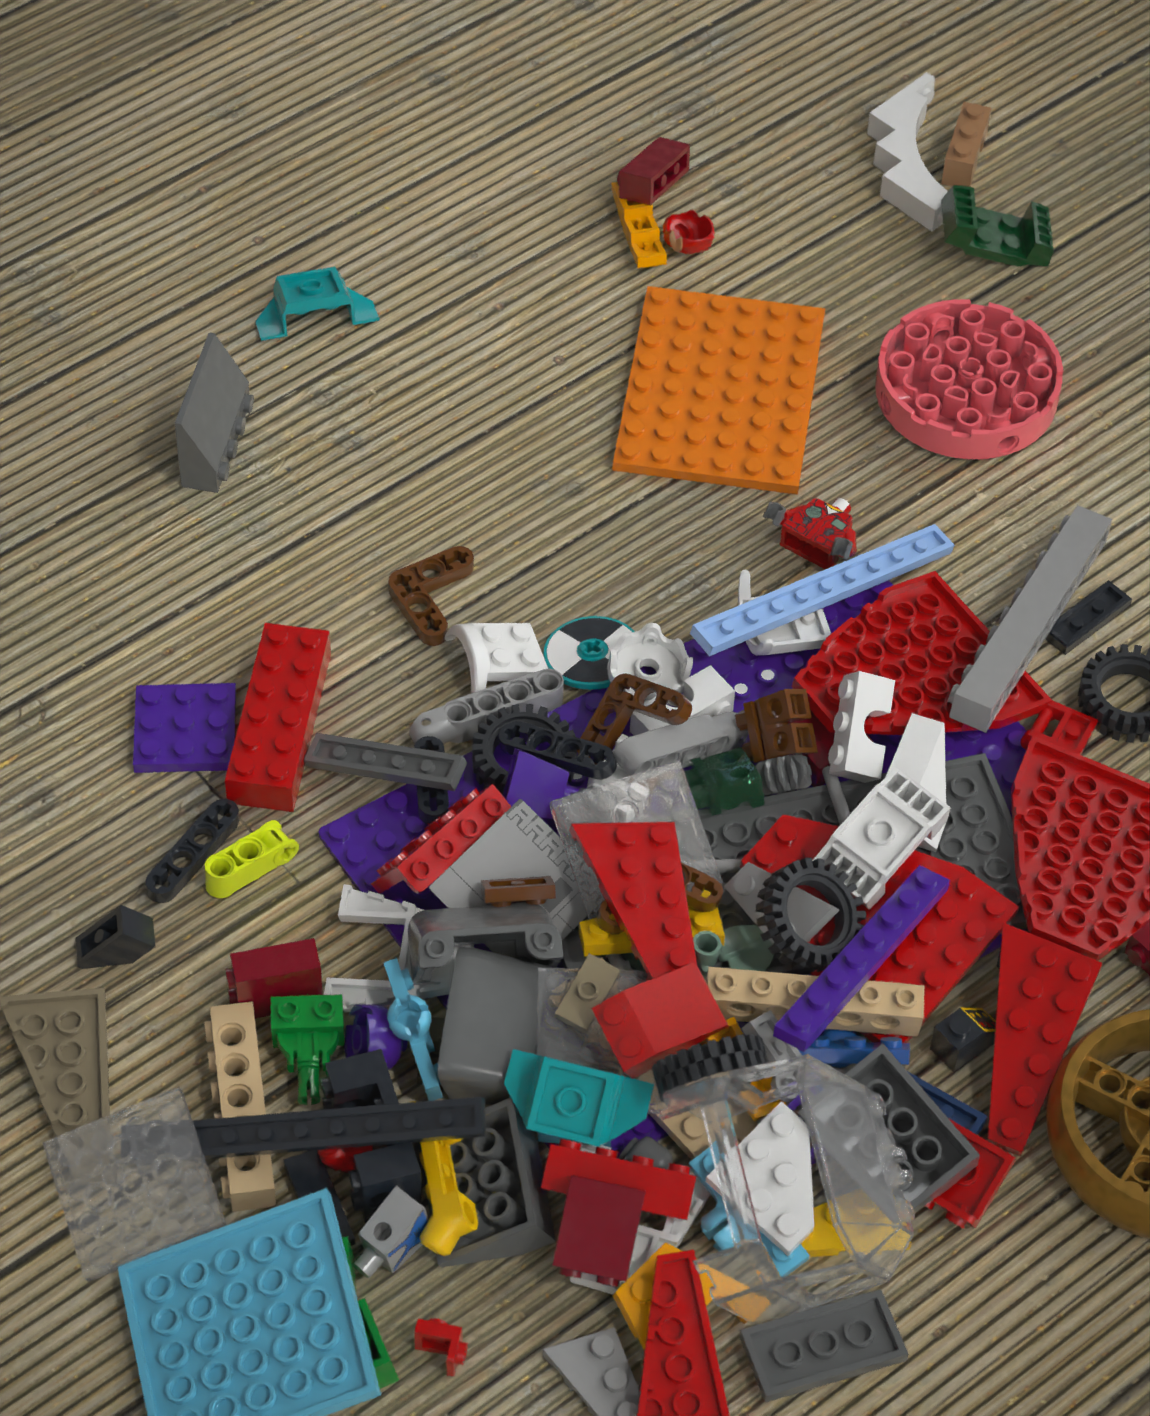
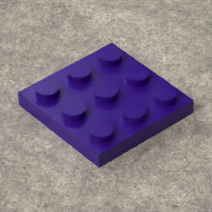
(184, 727)

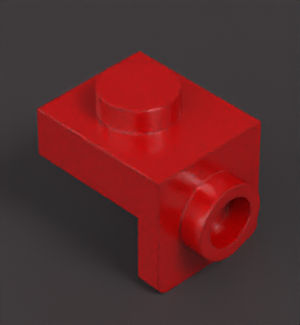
(441, 1338)

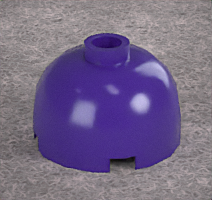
(371, 1033)

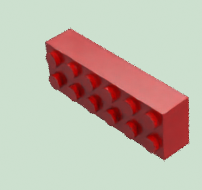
(278, 717)

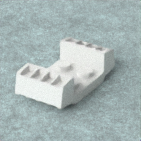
(883, 833)

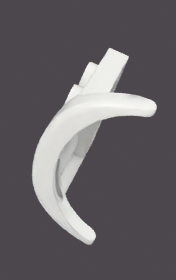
(797, 635)
(498, 651)

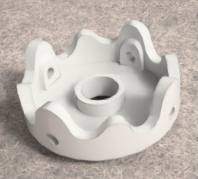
(650, 649)

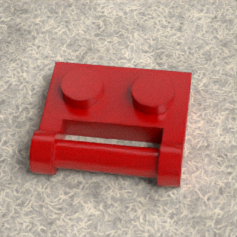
(1072, 731)

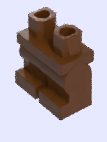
(769, 727)

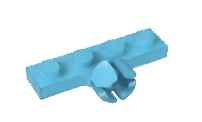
(410, 1021)
(716, 1224)

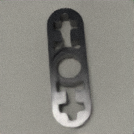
(425, 793)

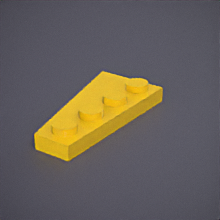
(602, 943)

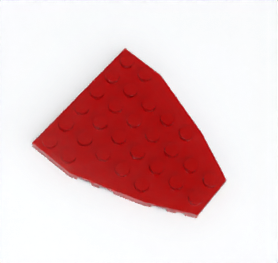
(924, 643)
(1080, 849)
(939, 946)

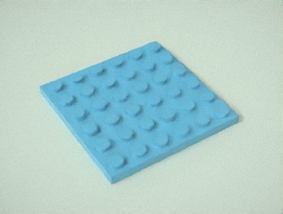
(251, 1319)

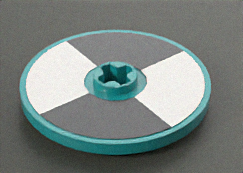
(583, 649)

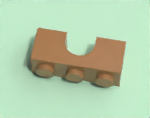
(966, 144)

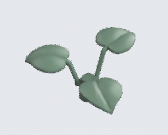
(741, 948)

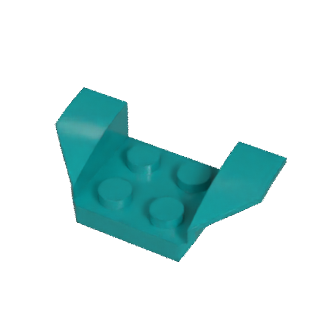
(311, 291)
(575, 1099)

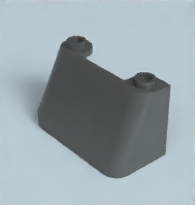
(437, 931)
(485, 1019)

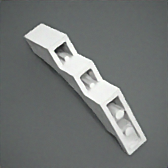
(906, 179)

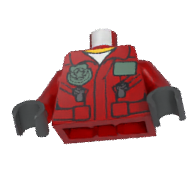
(816, 530)

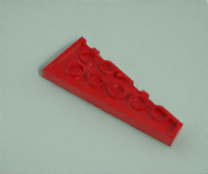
(643, 887)
(1036, 1015)
(680, 1353)

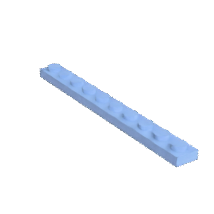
(821, 589)

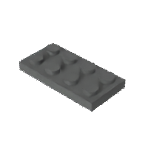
(823, 1345)

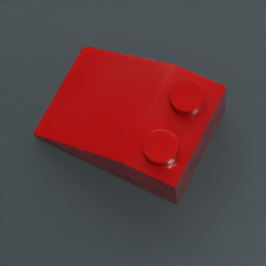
(659, 1018)

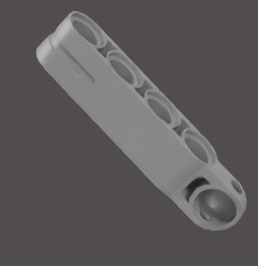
(461, 716)
(692, 739)

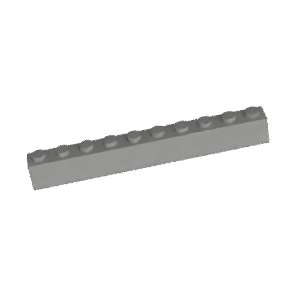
(1029, 619)

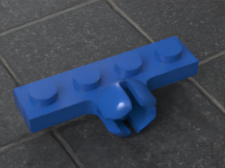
(845, 1048)

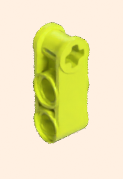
(248, 859)

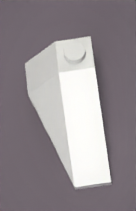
(923, 759)

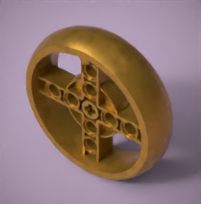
(1081, 1079)

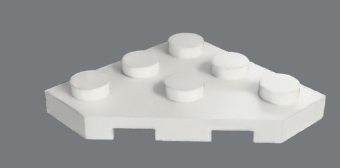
(779, 1177)

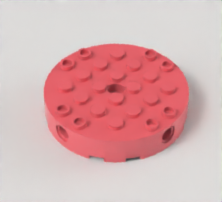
(968, 379)

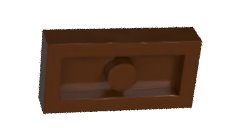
(531, 889)

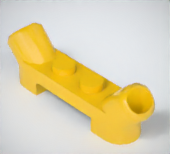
(452, 1211)

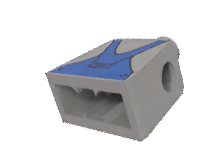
(391, 1234)

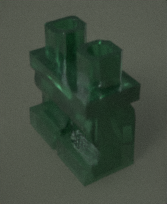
(725, 781)

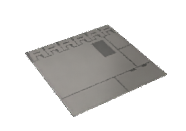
(514, 848)

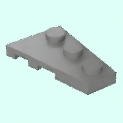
(804, 910)
(597, 1373)

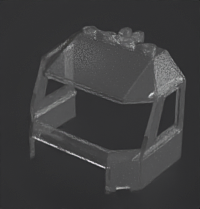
(857, 1173)

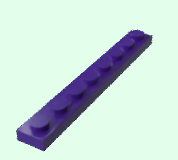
(860, 958)

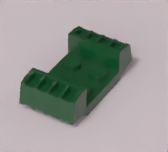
(994, 233)

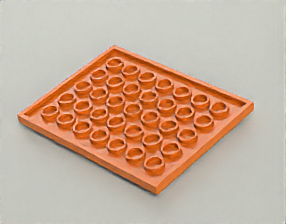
(720, 390)

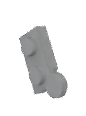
(774, 1047)

